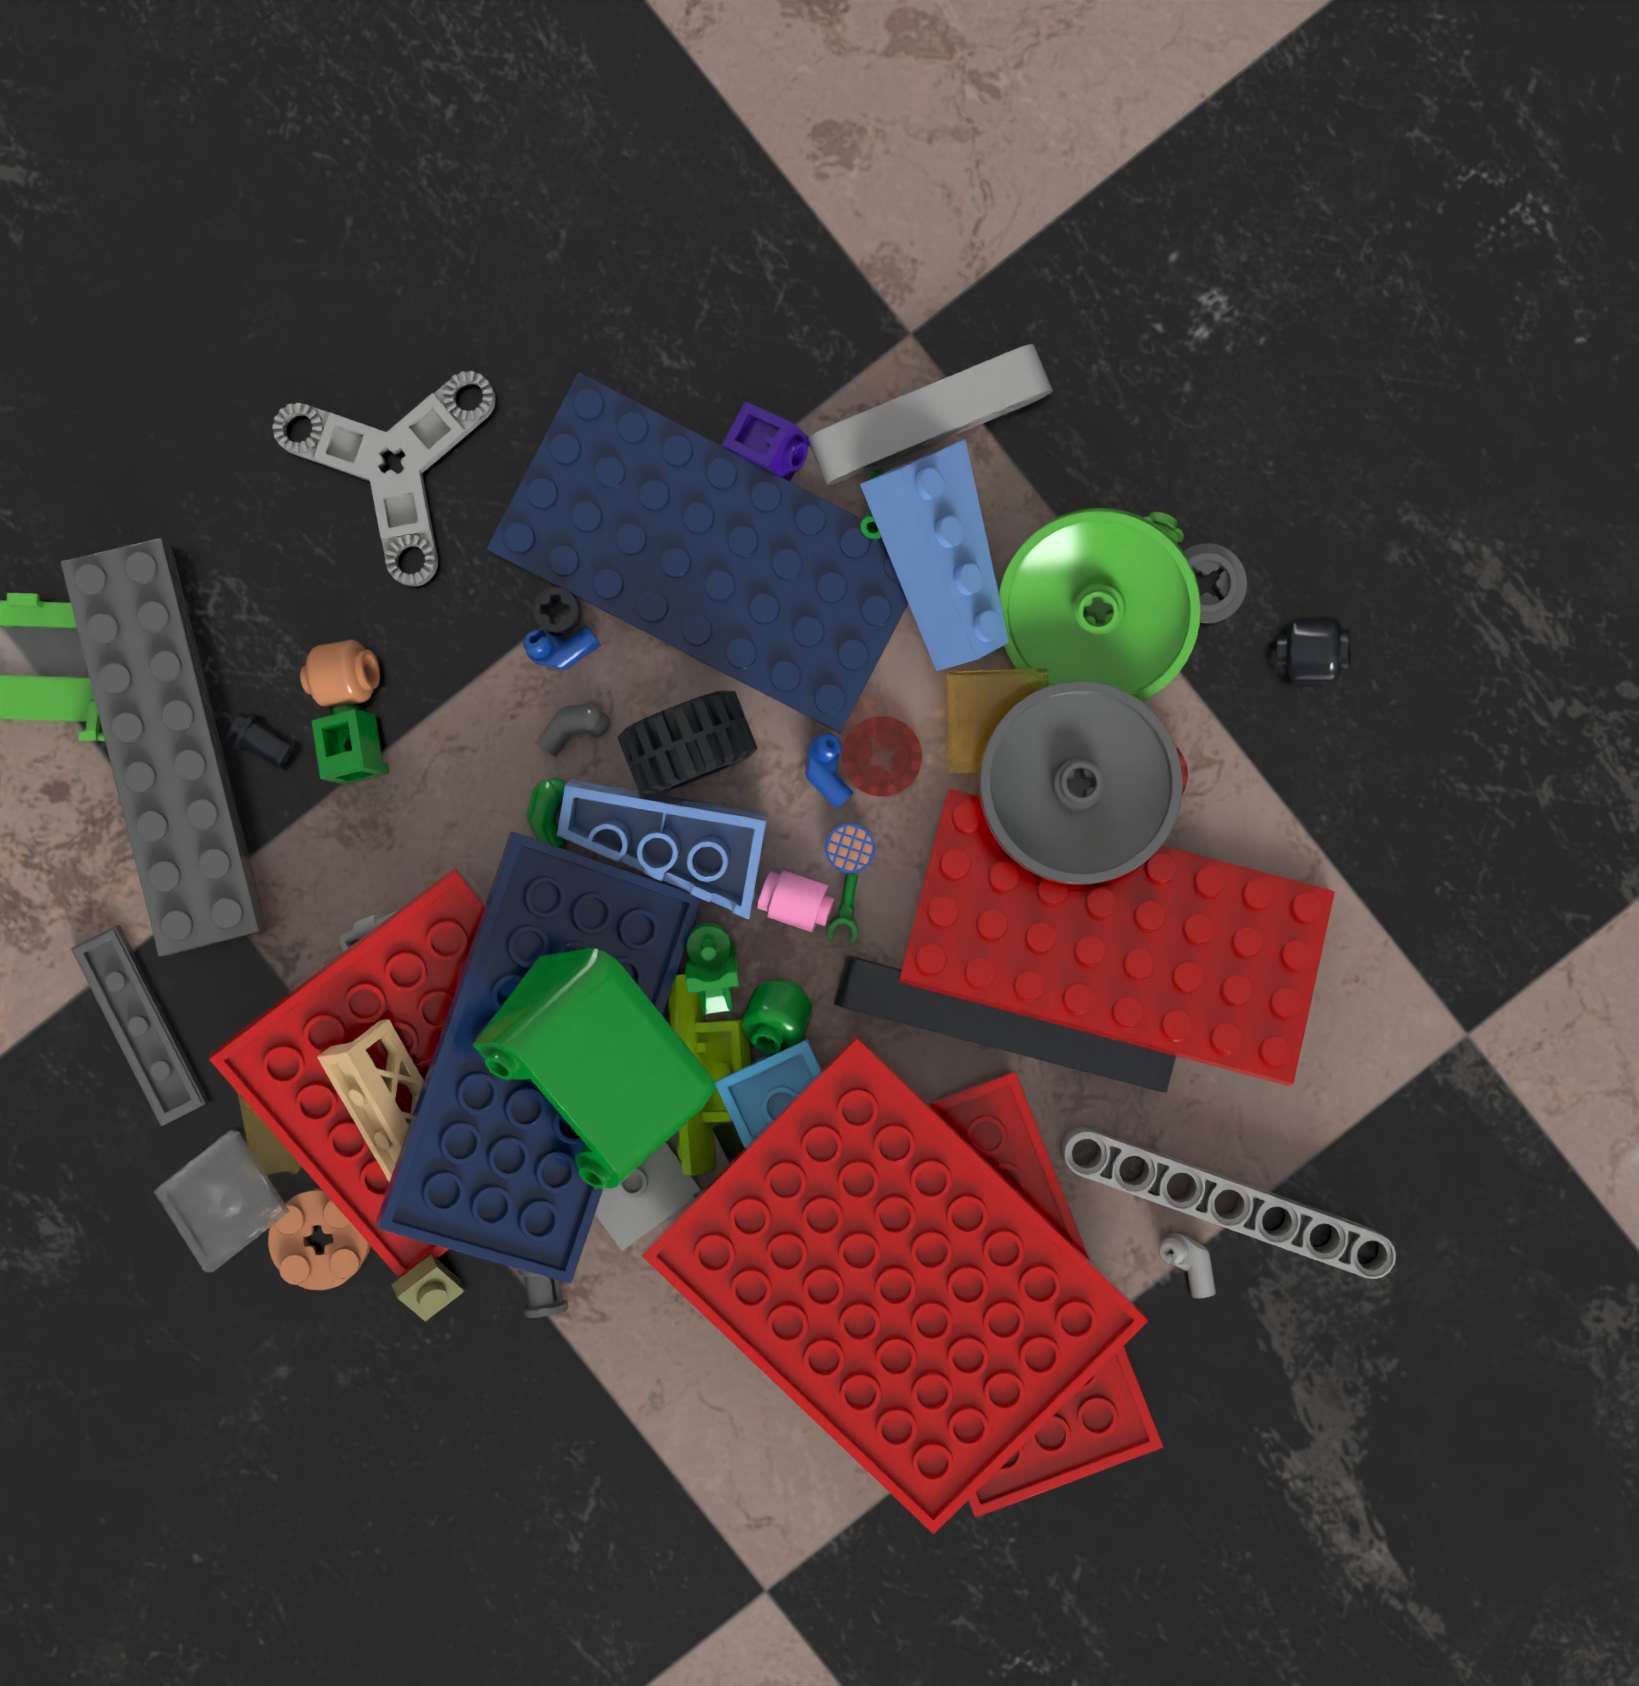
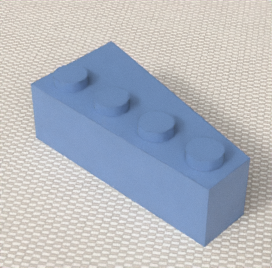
(941, 553)

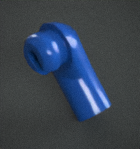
(559, 652)
(822, 769)

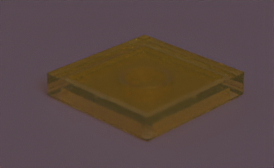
(978, 704)

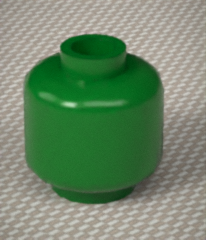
(776, 1016)

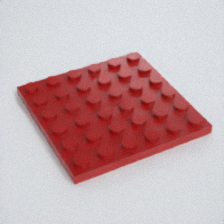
(395, 973)

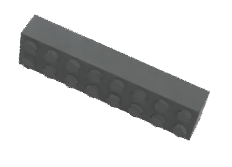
(164, 746)

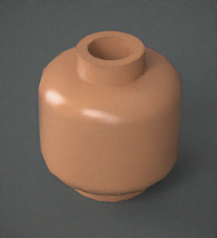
(340, 674)

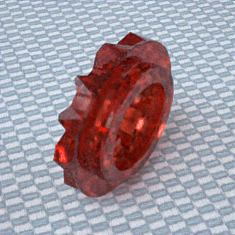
(887, 733)

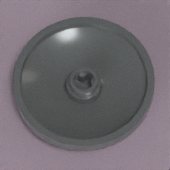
(1080, 783)

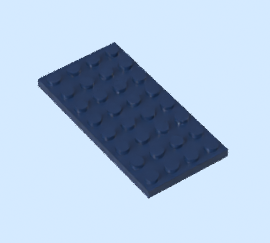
(704, 552)
(490, 1156)

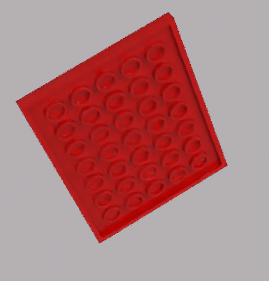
(894, 1285)

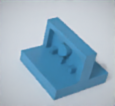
(766, 1087)

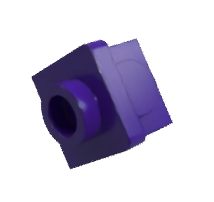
(767, 441)

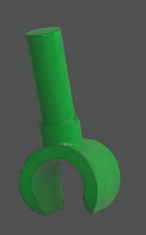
(846, 909)

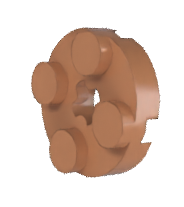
(301, 1262)

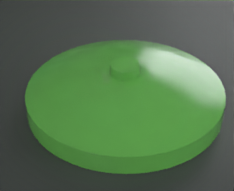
(1101, 602)

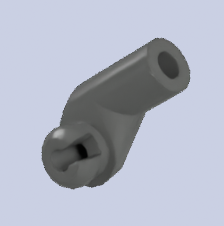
(571, 721)

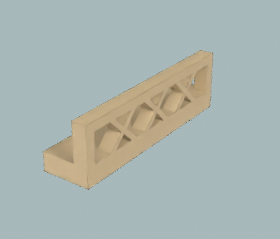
(368, 1096)

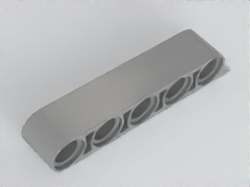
(930, 414)

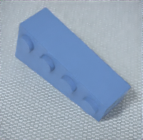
(672, 839)

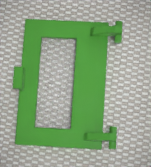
(44, 665)

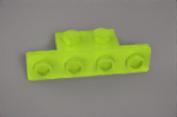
(721, 1051)

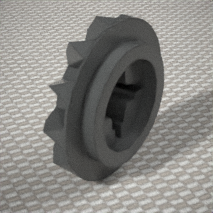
(1230, 582)

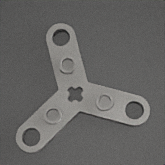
(398, 498)

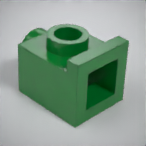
(348, 745)

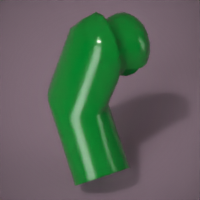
(543, 808)

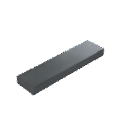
(140, 1025)

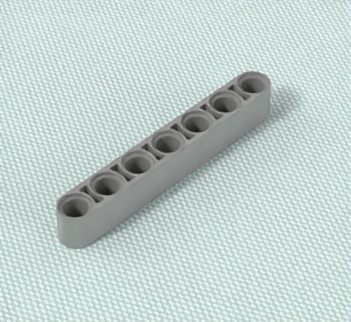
(1246, 1217)

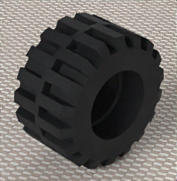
(687, 742)

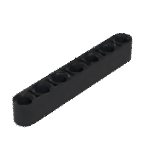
(876, 992)

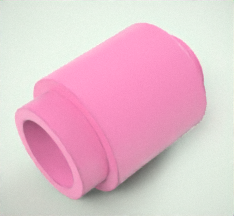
(796, 900)

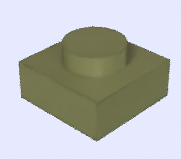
(428, 1287)

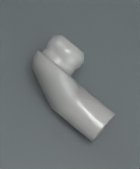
(1192, 1258)

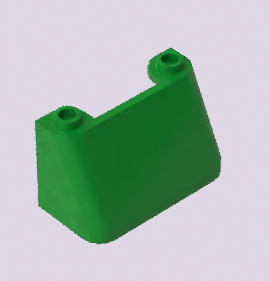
(598, 1059)

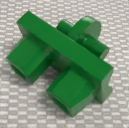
(711, 967)

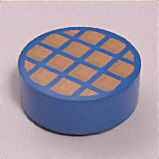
(850, 848)

